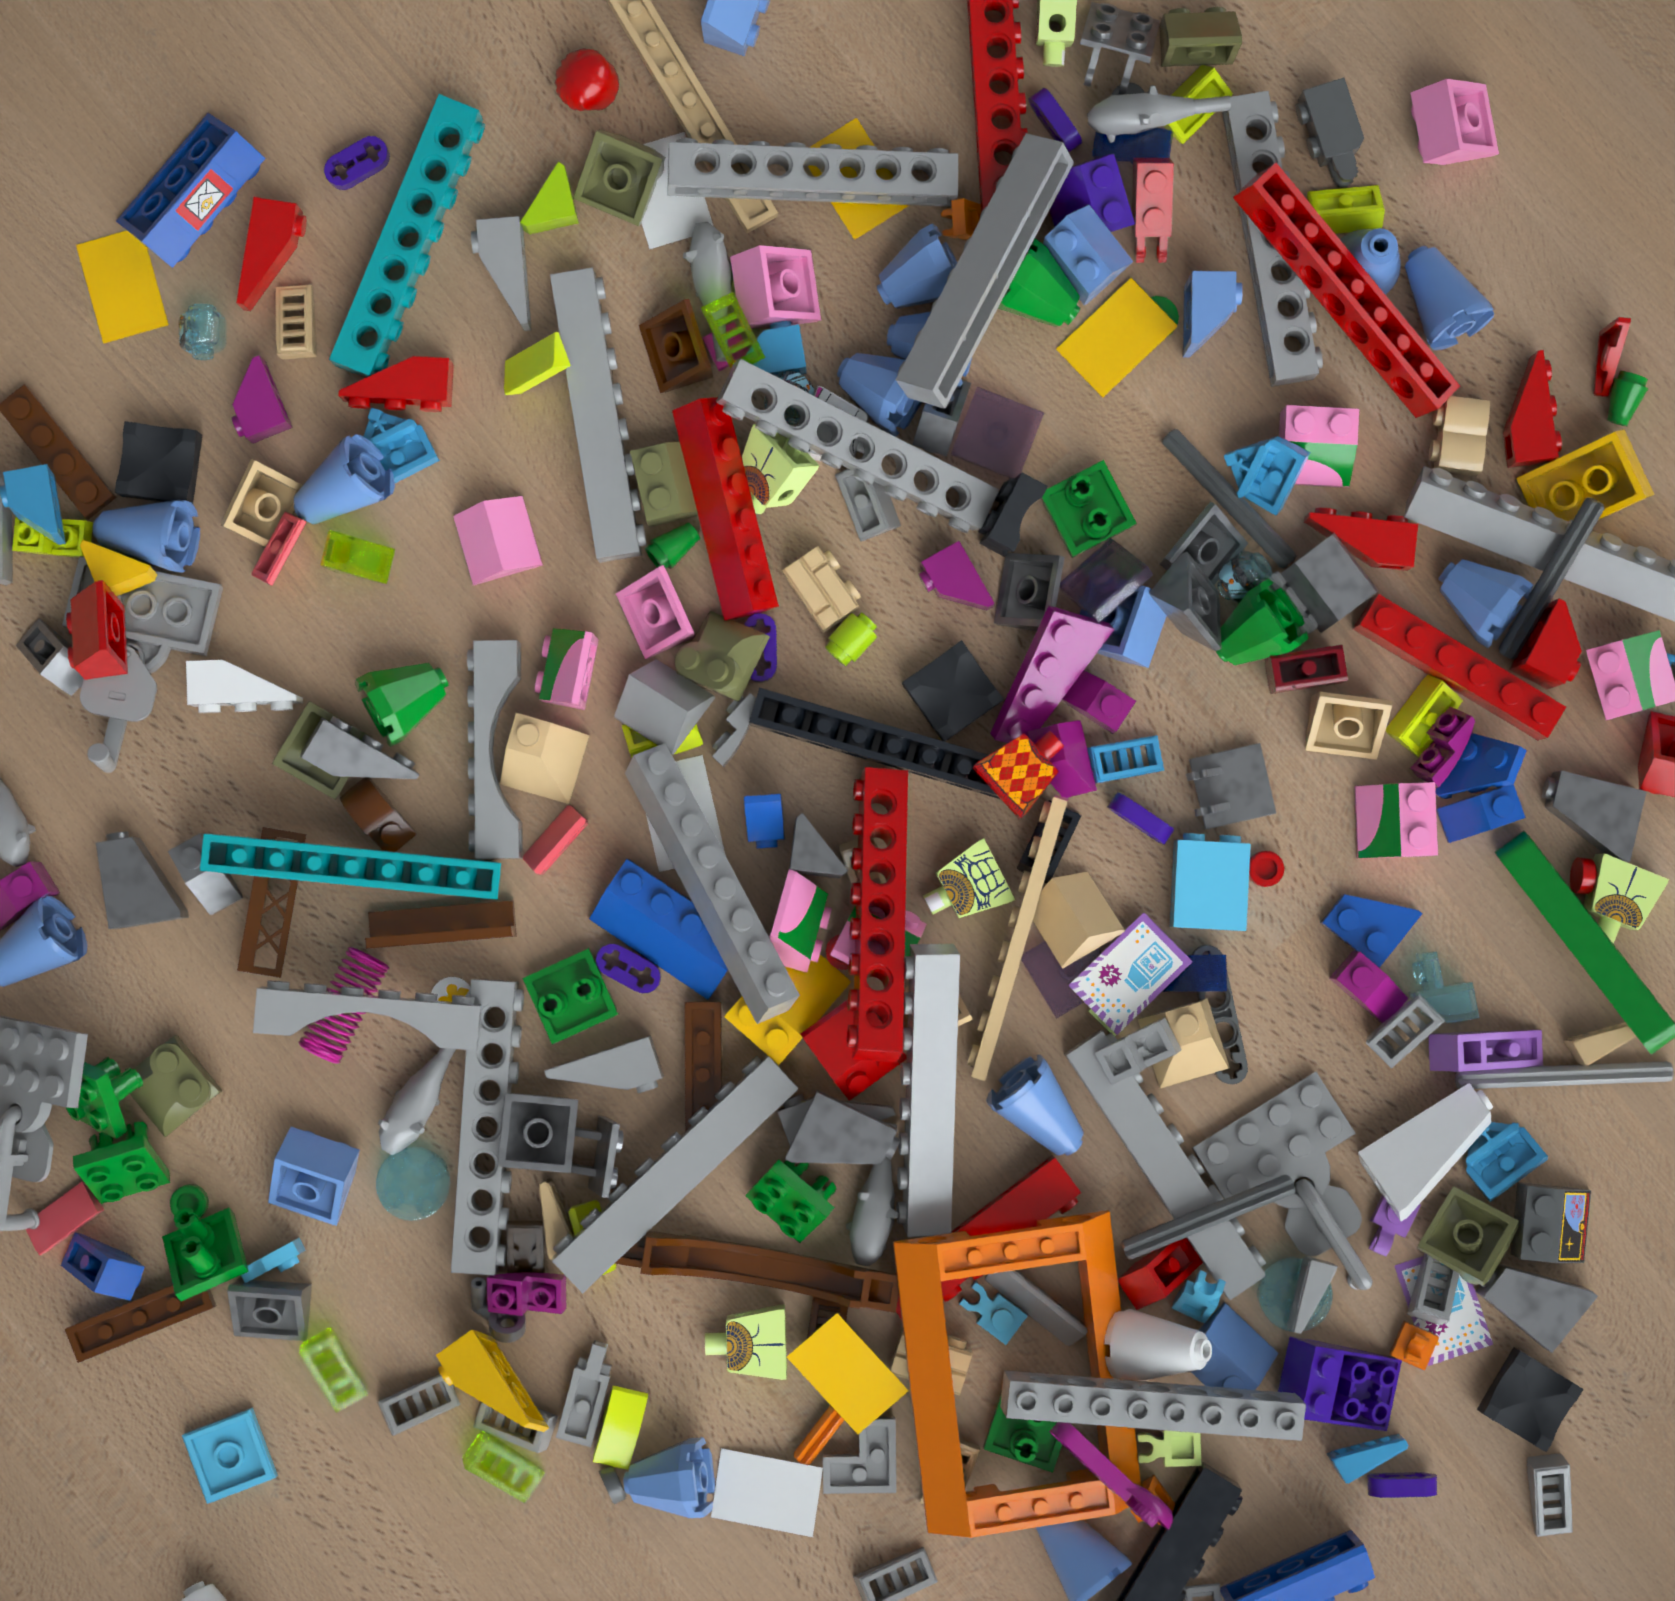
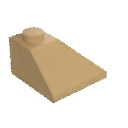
(543, 758)
(1199, 1040)

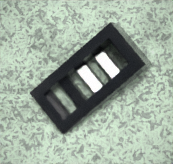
(1069, 817)

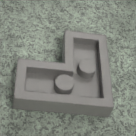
(871, 1469)

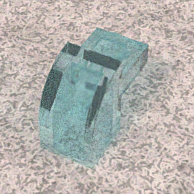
(1452, 1001)

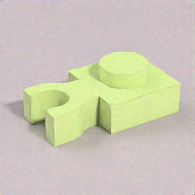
(1175, 1448)

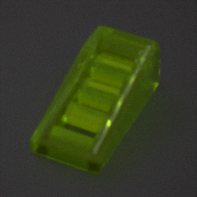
(720, 303)
(319, 1342)
(482, 1469)

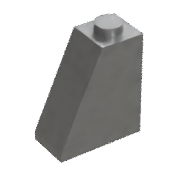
(1596, 810)
(134, 884)
(841, 1135)
(1537, 1304)

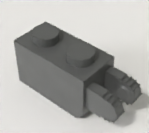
(1332, 129)

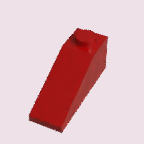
(269, 245)

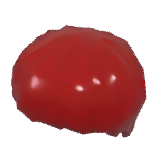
(586, 80)

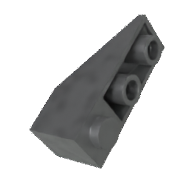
(345, 755)

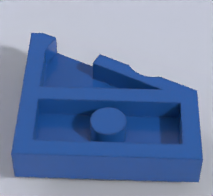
(1483, 765)
(1370, 925)

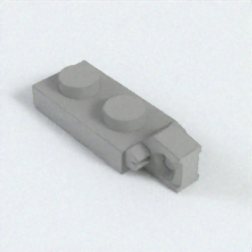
(585, 1397)

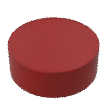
(1266, 868)
(1583, 875)

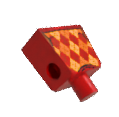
(1020, 770)

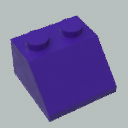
(1097, 185)

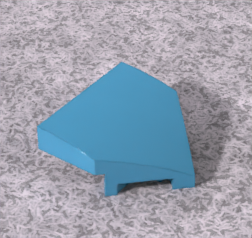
(401, 443)
(1267, 471)
(1502, 1158)

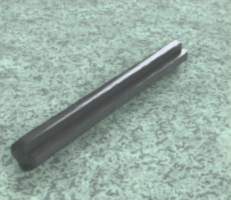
(1228, 498)
(1551, 578)
(1208, 1216)

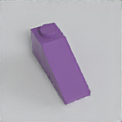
(1485, 1050)

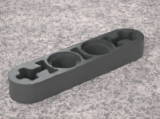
(1227, 1013)

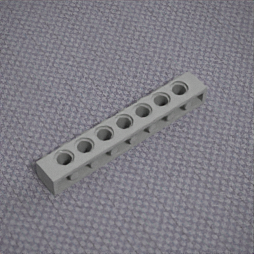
(796, 185)
(1282, 364)
(974, 494)
(468, 1255)
(1152, 1405)

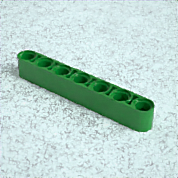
(1587, 942)

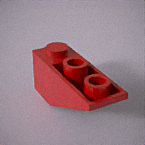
(413, 381)
(1530, 427)
(1373, 541)

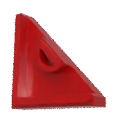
(1608, 354)

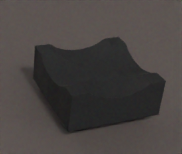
(158, 463)
(1002, 526)
(952, 691)
(1529, 1399)

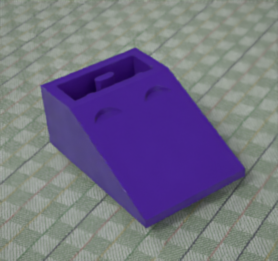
(1341, 1383)

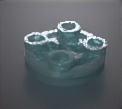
(413, 1183)
(1277, 1293)

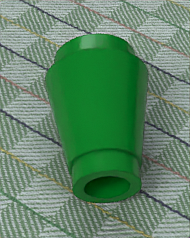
(1626, 397)
(672, 546)

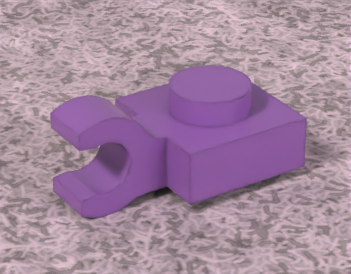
(1388, 1226)

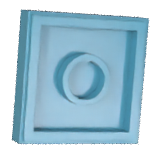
(229, 1455)

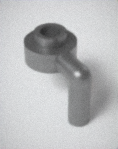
(496, 1320)

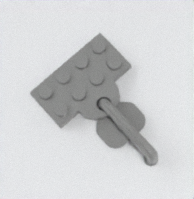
(158, 618)
(37, 1069)
(1291, 1139)

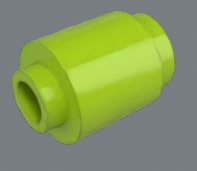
(851, 638)

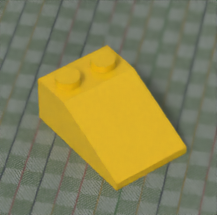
(1598, 470)
(782, 1033)
(482, 1371)

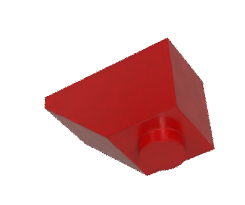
(1159, 1273)

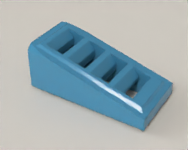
(1153, 754)
(1363, 1457)

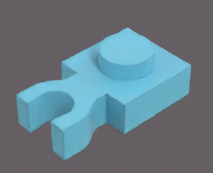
(281, 1258)
(1198, 1298)
(997, 1314)

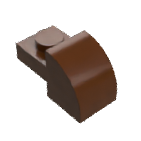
(377, 815)

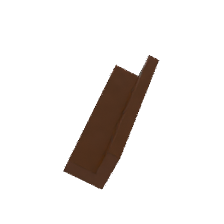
(255, 914)
(441, 924)

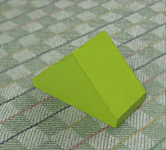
(553, 204)

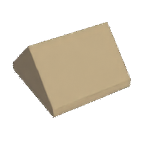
(260, 503)
(1346, 724)
(1074, 917)

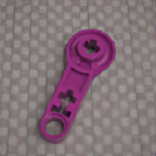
(1141, 1501)

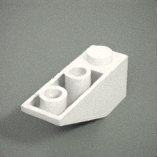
(224, 684)

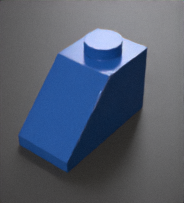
(1480, 813)
(764, 820)
(102, 1267)

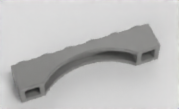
(496, 674)
(444, 1022)

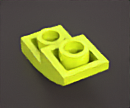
(31, 541)
(620, 1427)

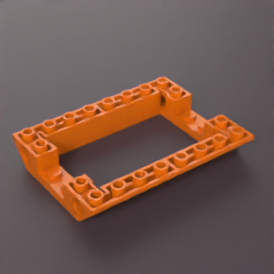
(957, 1255)

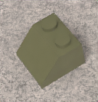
(1199, 37)
(663, 483)

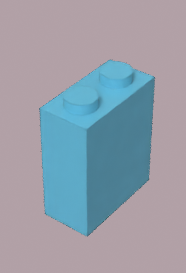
(1210, 883)

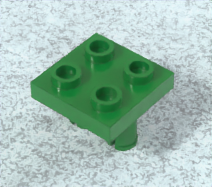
(1088, 509)
(570, 996)
(100, 1096)
(121, 1167)
(791, 1200)
(203, 1252)
(1023, 1440)

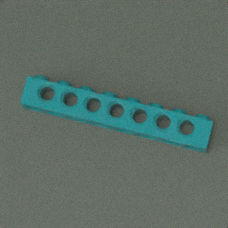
(445, 119)
(350, 866)

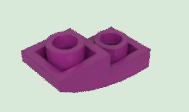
(1449, 739)
(526, 1291)

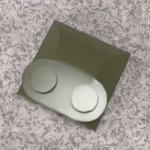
(619, 176)
(721, 655)
(173, 1085)
(1469, 1236)

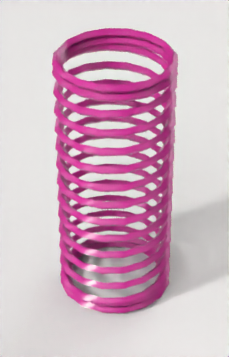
(316, 1047)

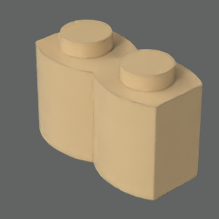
(1460, 436)

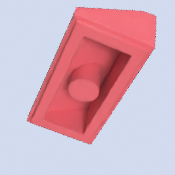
(278, 548)
(555, 840)
(64, 1218)

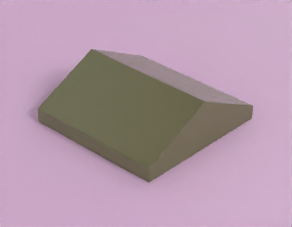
(289, 754)

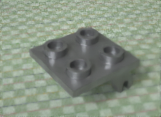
(1121, 32)
(1232, 786)
(603, 1174)

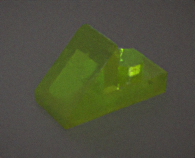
(357, 557)

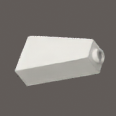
(1422, 1150)

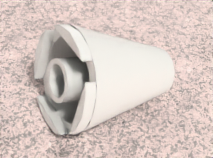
(1153, 1347)

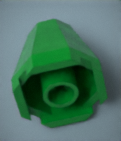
(1041, 290)
(1261, 626)
(401, 698)

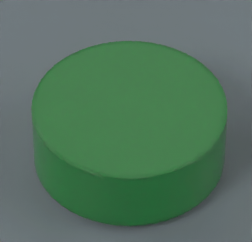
(191, 1197)

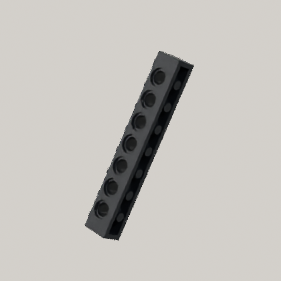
(868, 740)

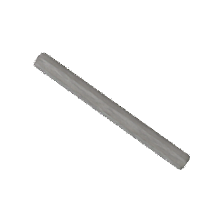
(1567, 1075)

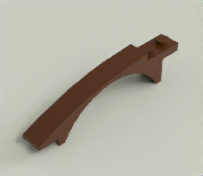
(710, 1258)

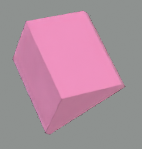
(497, 539)
(655, 613)

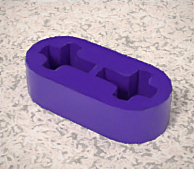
(1054, 119)
(351, 156)
(770, 649)
(1140, 818)
(633, 960)
(1402, 1484)

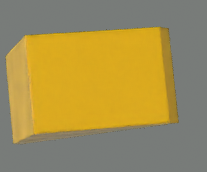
(116, 570)

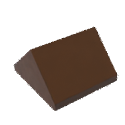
(676, 348)

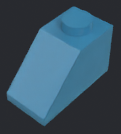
(782, 349)
(34, 500)

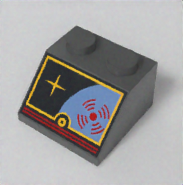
(1551, 1223)

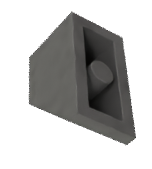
(939, 424)
(49, 656)
(212, 889)

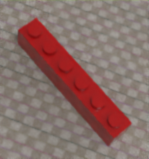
(725, 509)
(1459, 667)
(1018, 1207)

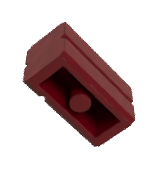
(1306, 669)

